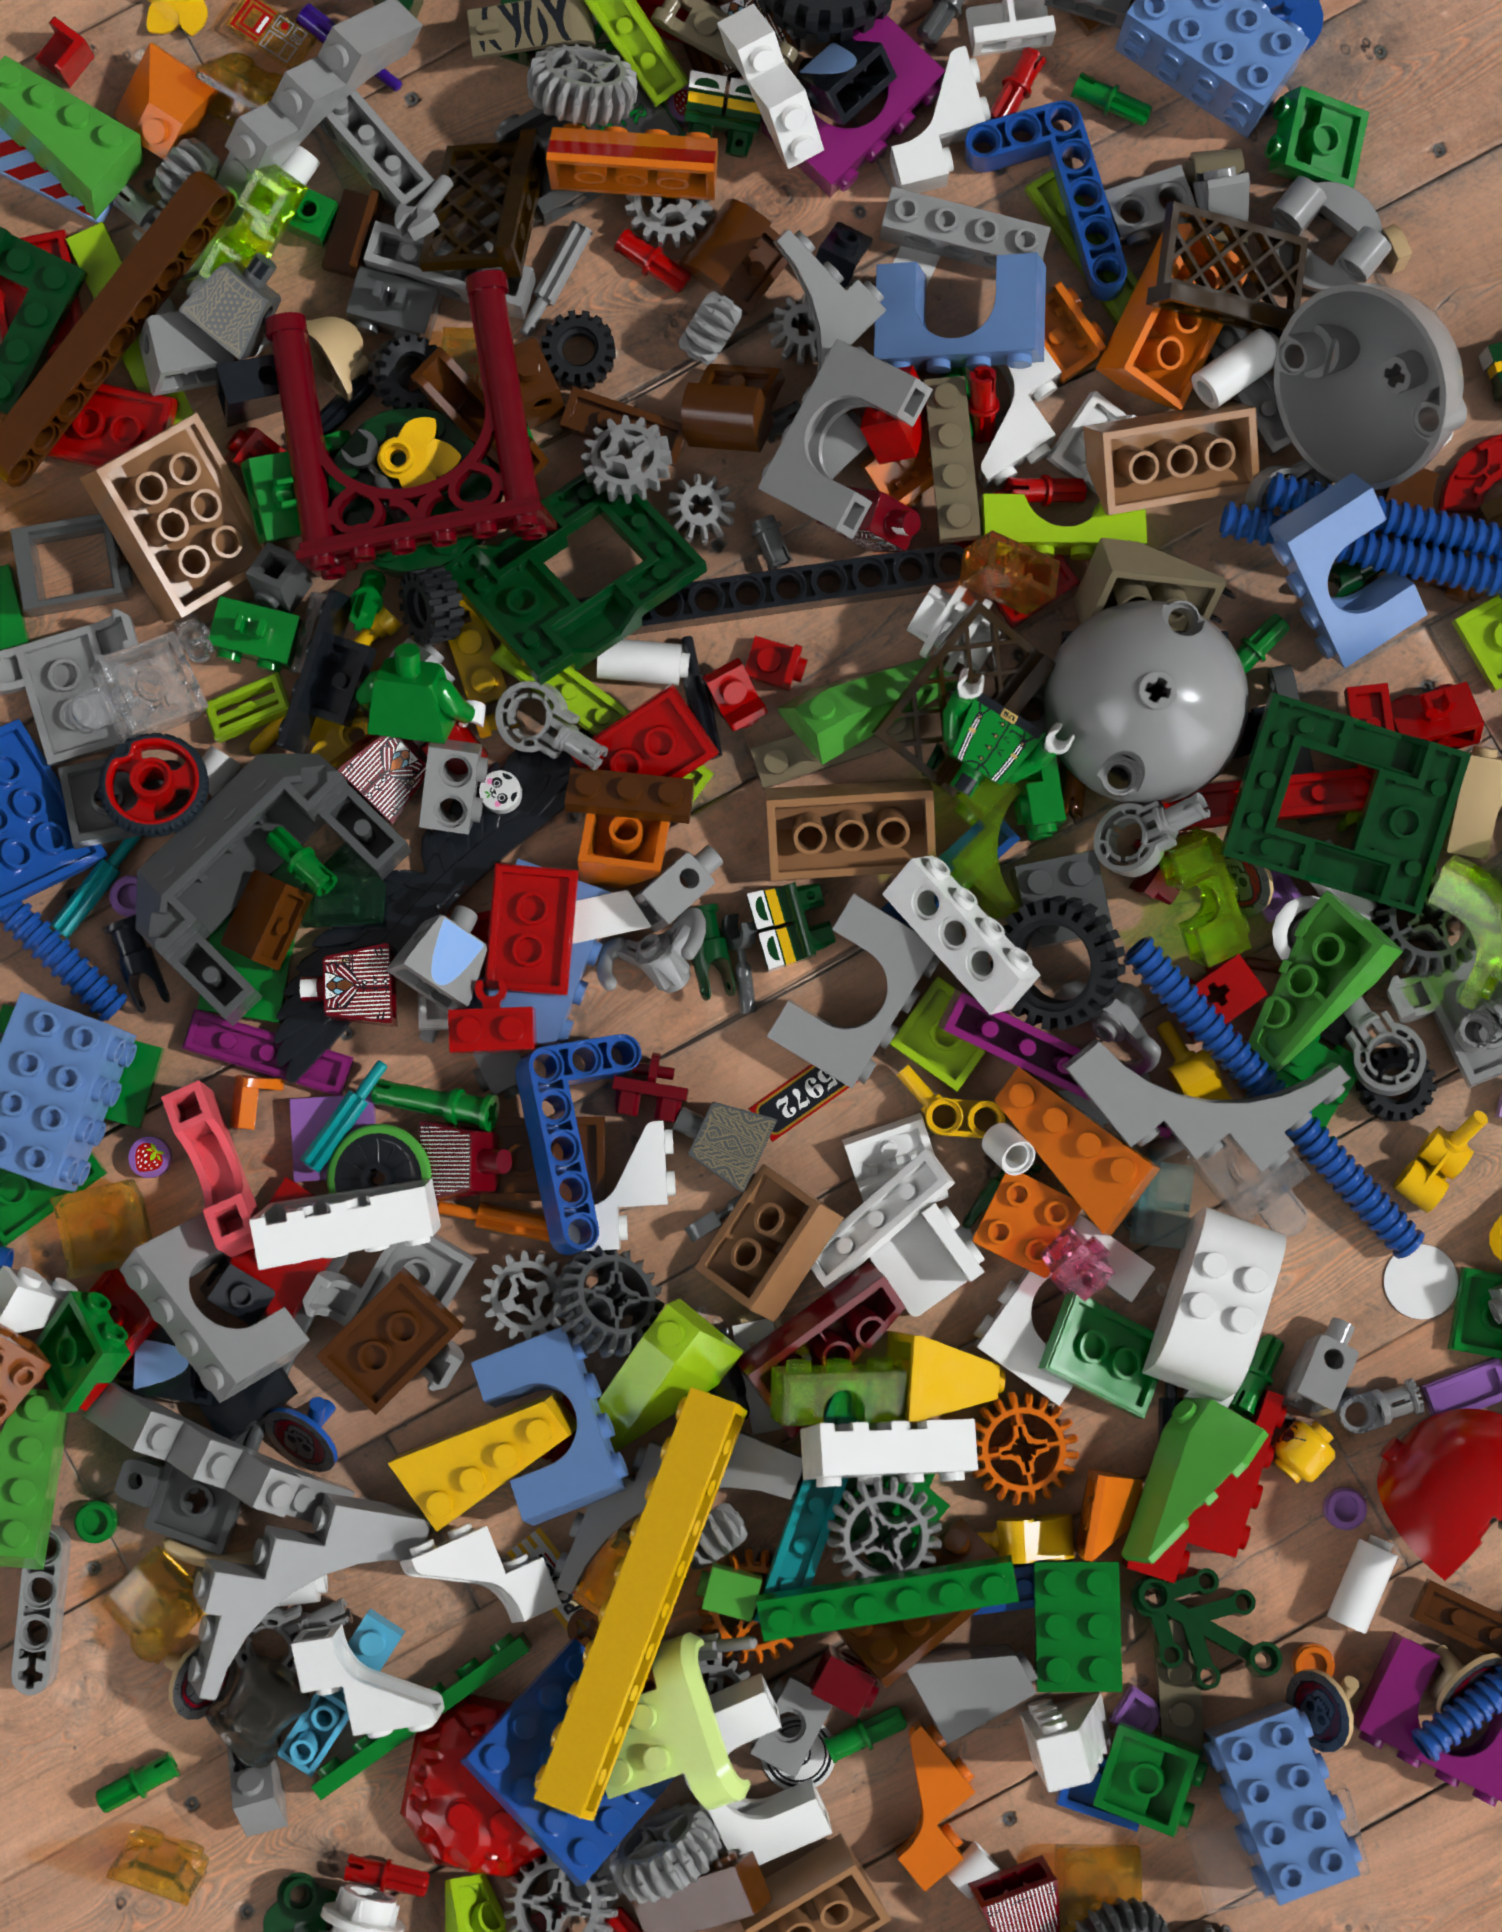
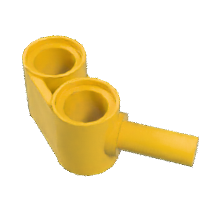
(1192, 1072)
(963, 1109)
(1439, 1158)
(1033, 1538)

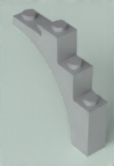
(311, 90)
(836, 314)
(1200, 1124)
(209, 1456)
(752, 1466)
(287, 1559)

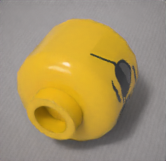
(1304, 1451)

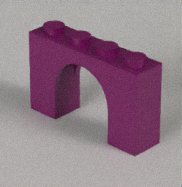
(846, 149)
(1391, 1712)

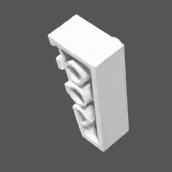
(345, 1223)
(888, 1450)
(1067, 1739)

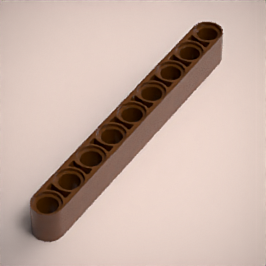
(111, 324)

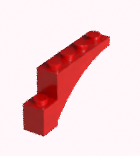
(1223, 1523)

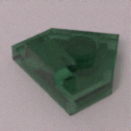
(354, 898)

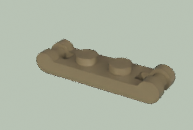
(702, 29)

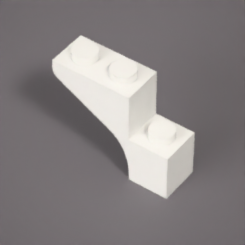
(774, 87)
(922, 162)
(1024, 430)
(641, 1184)
(29, 1299)
(473, 1558)
(373, 1698)

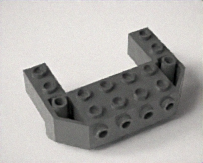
(204, 867)

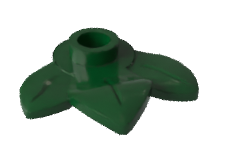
(302, 1914)

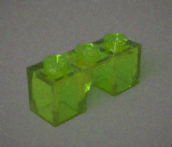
(268, 208)
(1218, 926)
(803, 1389)

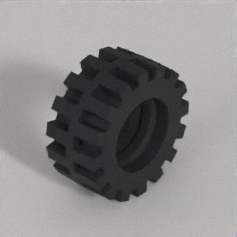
(384, 371)

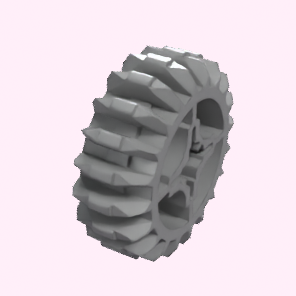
(582, 85)
(902, 1525)
(665, 1853)
(526, 1900)

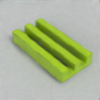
(255, 720)

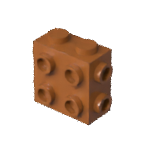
(20, 1369)

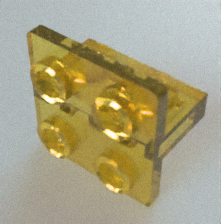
(239, 85)

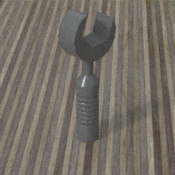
(368, 461)
(739, 941)
(710, 1221)

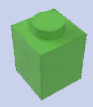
(729, 1591)

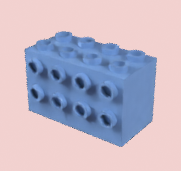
(1215, 53)
(56, 1090)
(1282, 1802)

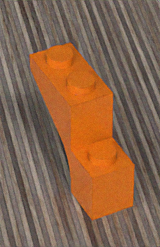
(942, 1788)

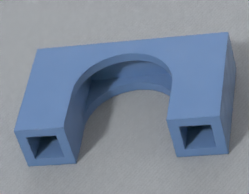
(1009, 336)
(1308, 546)
(553, 1010)
(590, 1466)

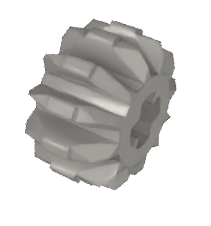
(182, 162)
(710, 328)
(787, 331)
(702, 495)
(720, 1535)

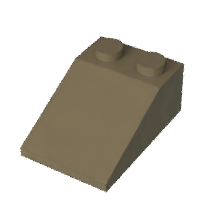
(1136, 572)

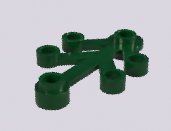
(1198, 1625)

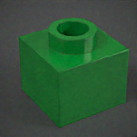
(318, 226)

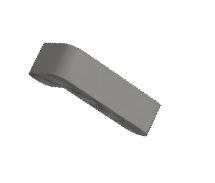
(48, 1611)

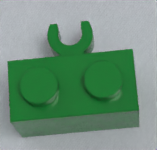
(271, 497)
(254, 634)

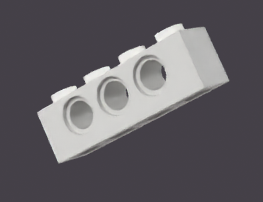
(940, 928)

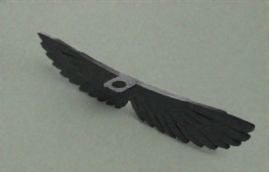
(451, 868)

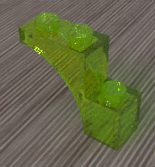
(977, 860)

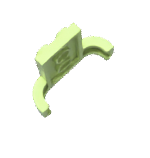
(677, 1733)

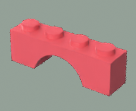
(206, 1139)

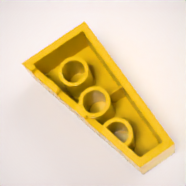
(473, 1462)

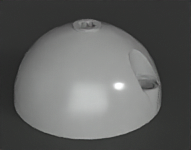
(1384, 395)
(1103, 701)

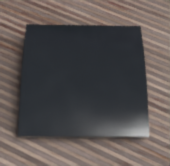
(246, 1407)

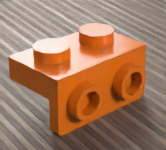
(1068, 333)
(905, 478)

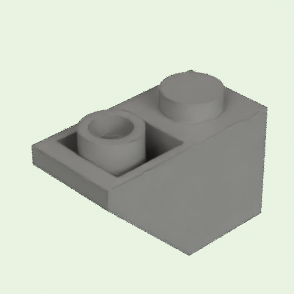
(1224, 193)
(257, 1796)

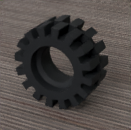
(583, 326)
(431, 605)
(1413, 1103)

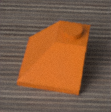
(164, 101)
(621, 850)
(1106, 1510)

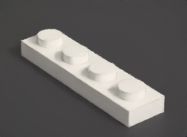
(881, 1217)

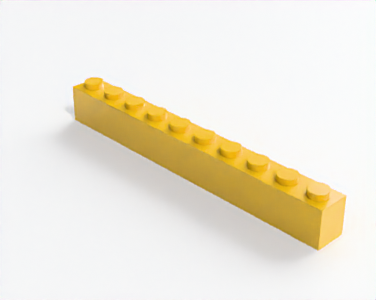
(640, 1604)

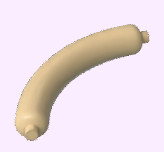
(198, 1556)

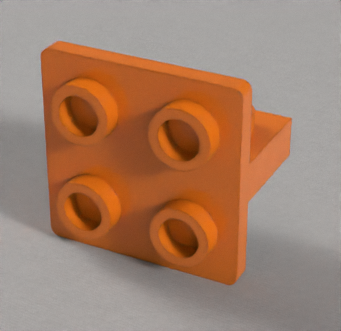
(1025, 1221)

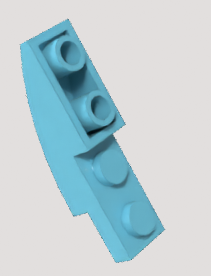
(328, 1714)

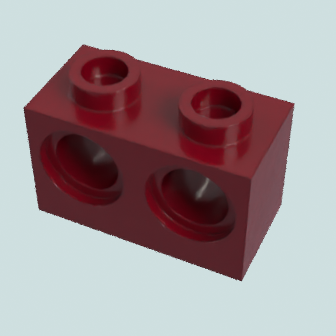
(844, 1682)

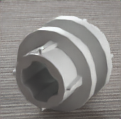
(939, 616)
(362, 1910)

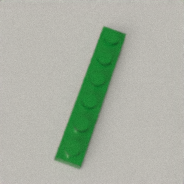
(887, 1598)
(470, 1677)

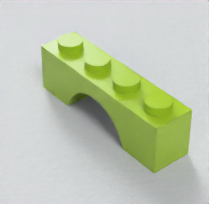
(1016, 520)

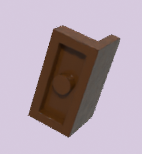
(352, 232)
(266, 920)

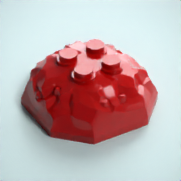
(451, 1809)

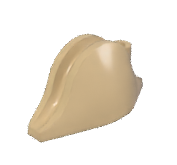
(336, 353)

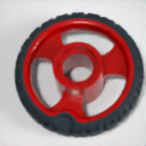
(141, 818)

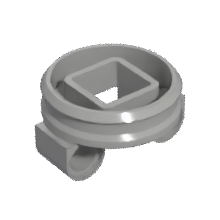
(1350, 213)

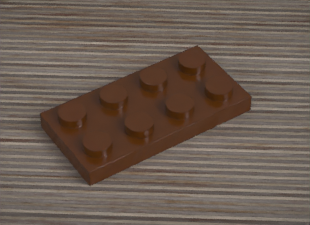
(897, 1646)

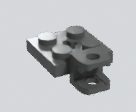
(88, 821)
(171, 1513)

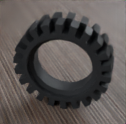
(1101, 951)

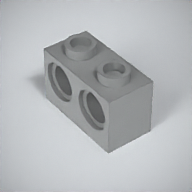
(1143, 198)
(444, 784)

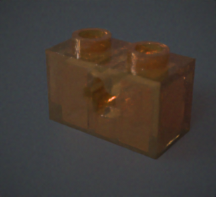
(1009, 572)

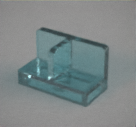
(1164, 1208)

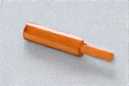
(500, 1219)

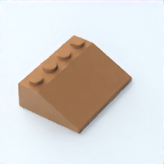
(177, 517)

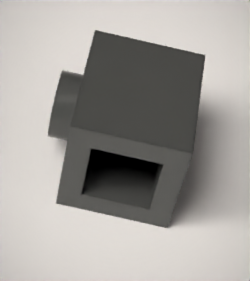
(278, 579)
(497, 1073)

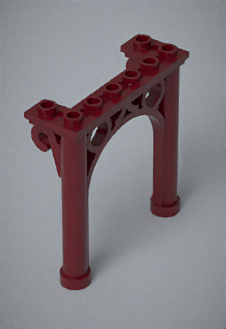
(333, 554)

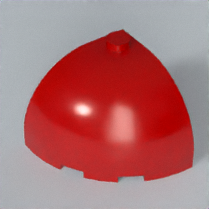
(1444, 1485)

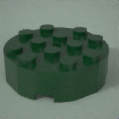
(359, 511)

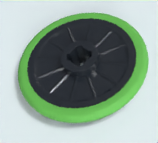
(374, 1150)

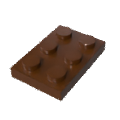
(521, 1180)
(389, 1340)

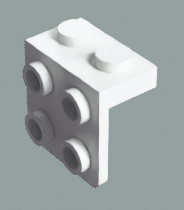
(928, 1260)

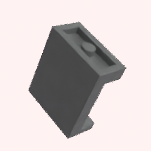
(551, 203)

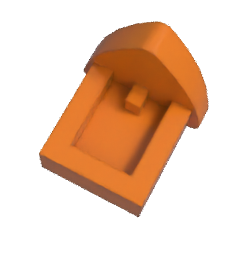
(246, 1098)

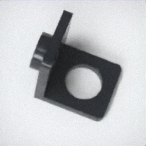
(844, 250)
(237, 1291)

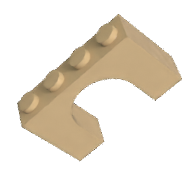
(1476, 805)

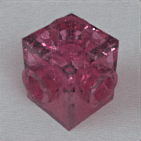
(1078, 1263)

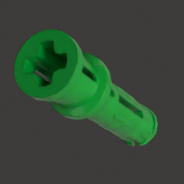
(453, 1106)

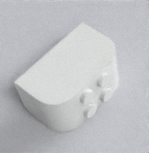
(1216, 1304)

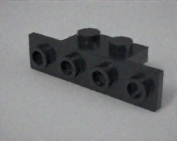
(328, 678)

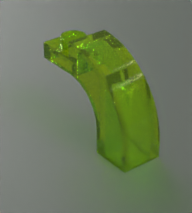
(1477, 901)

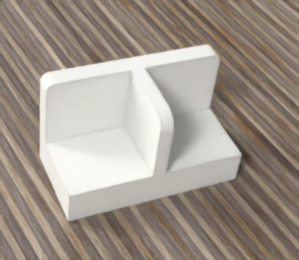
(1009, 26)

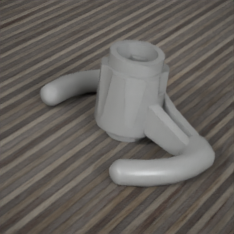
(658, 955)
(1121, 1022)

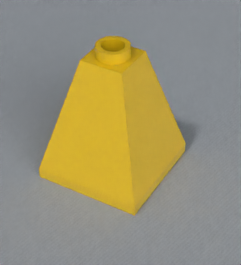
(941, 1376)

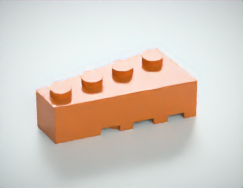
(1081, 1152)

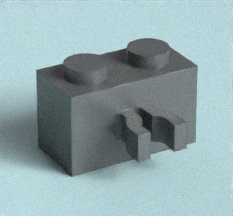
(392, 305)

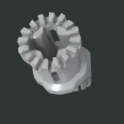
(1489, 1016)
(1379, 1406)

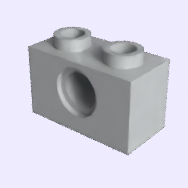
(789, 1750)

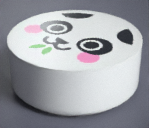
(501, 792)

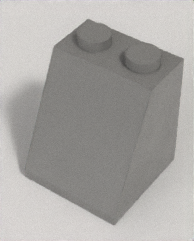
(971, 1685)

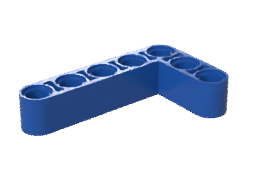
(1070, 182)
(564, 1129)

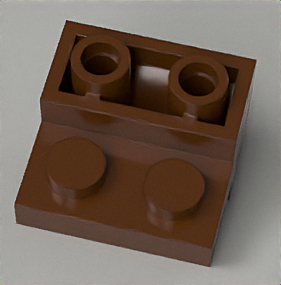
(736, 255)
(731, 407)

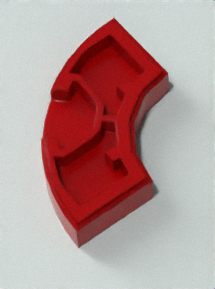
(1472, 477)

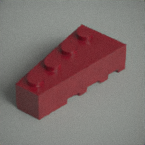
(831, 1327)

